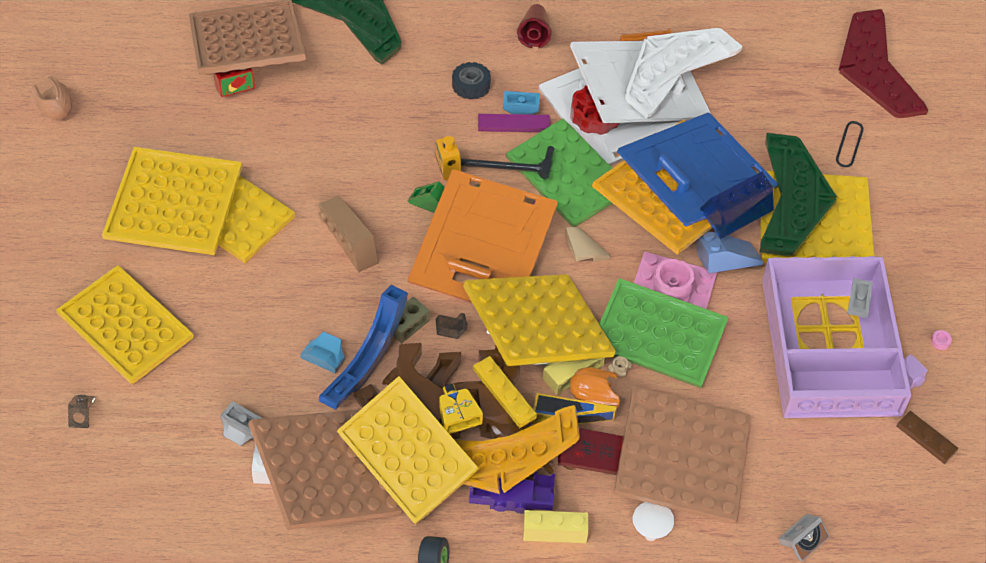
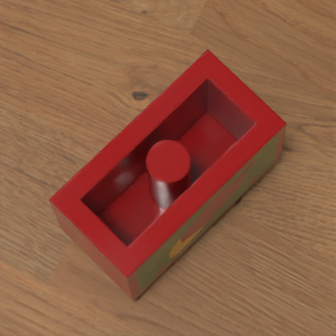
(234, 81)

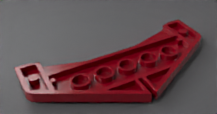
(868, 68)

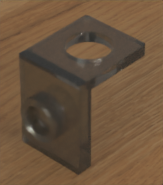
(80, 404)

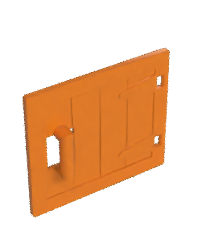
(482, 227)

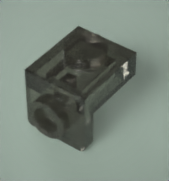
(451, 326)

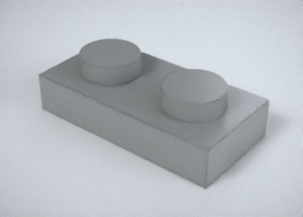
(860, 298)

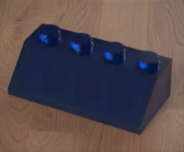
(739, 205)

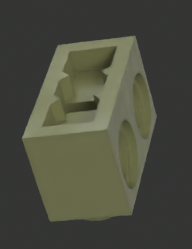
(411, 322)

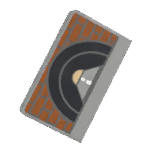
(805, 536)

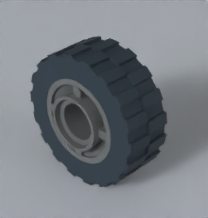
(471, 80)

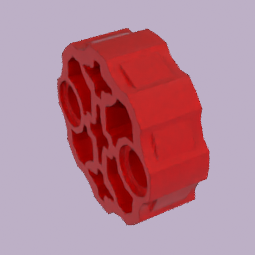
(585, 113)

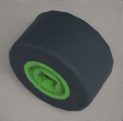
(433, 550)

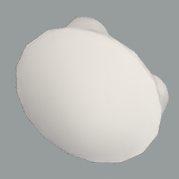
(653, 520)

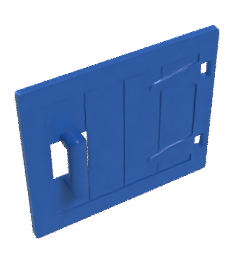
(696, 159)

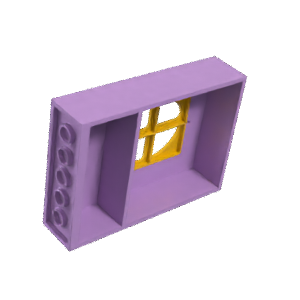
(832, 381)

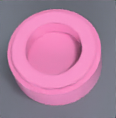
(941, 339)

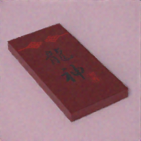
(593, 452)

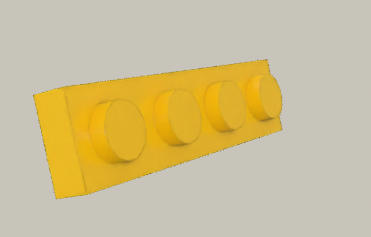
(504, 392)

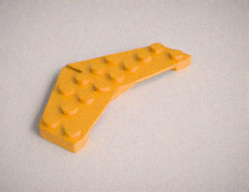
(521, 453)

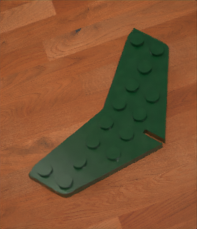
(366, 20)
(803, 198)

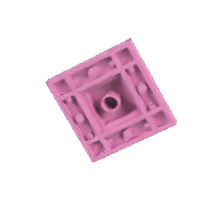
(676, 279)

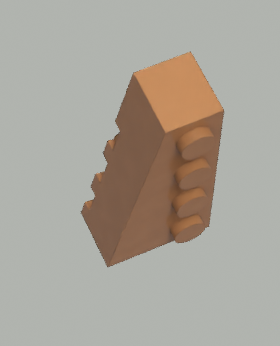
(349, 232)

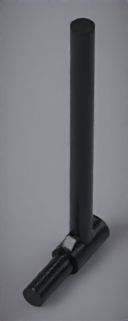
(542, 169)

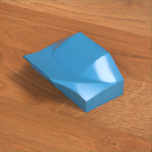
(521, 102)
(324, 352)

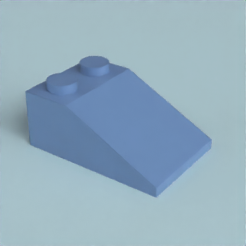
(726, 253)

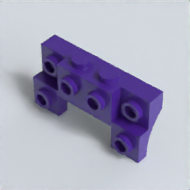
(521, 497)

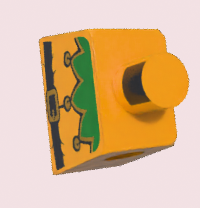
(446, 151)

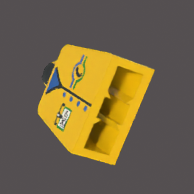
(458, 409)

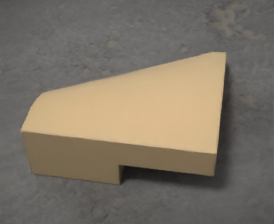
(584, 246)

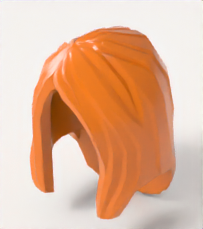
(592, 386)

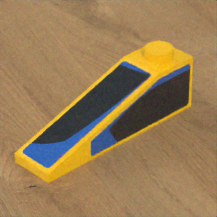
(586, 411)

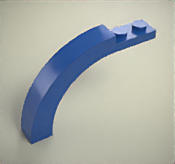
(372, 350)

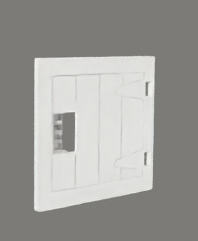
(608, 77)
(559, 95)

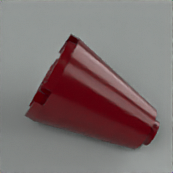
(534, 28)

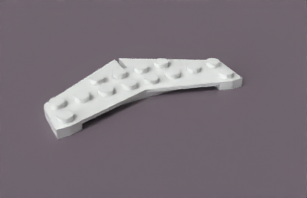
(667, 57)

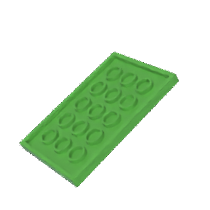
(571, 174)
(662, 332)

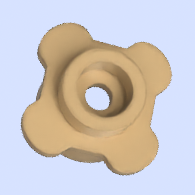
(620, 361)

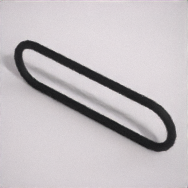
(842, 141)

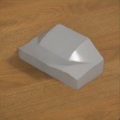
(236, 422)

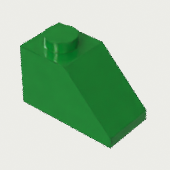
(427, 196)

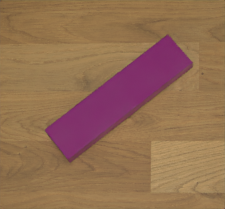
(513, 122)

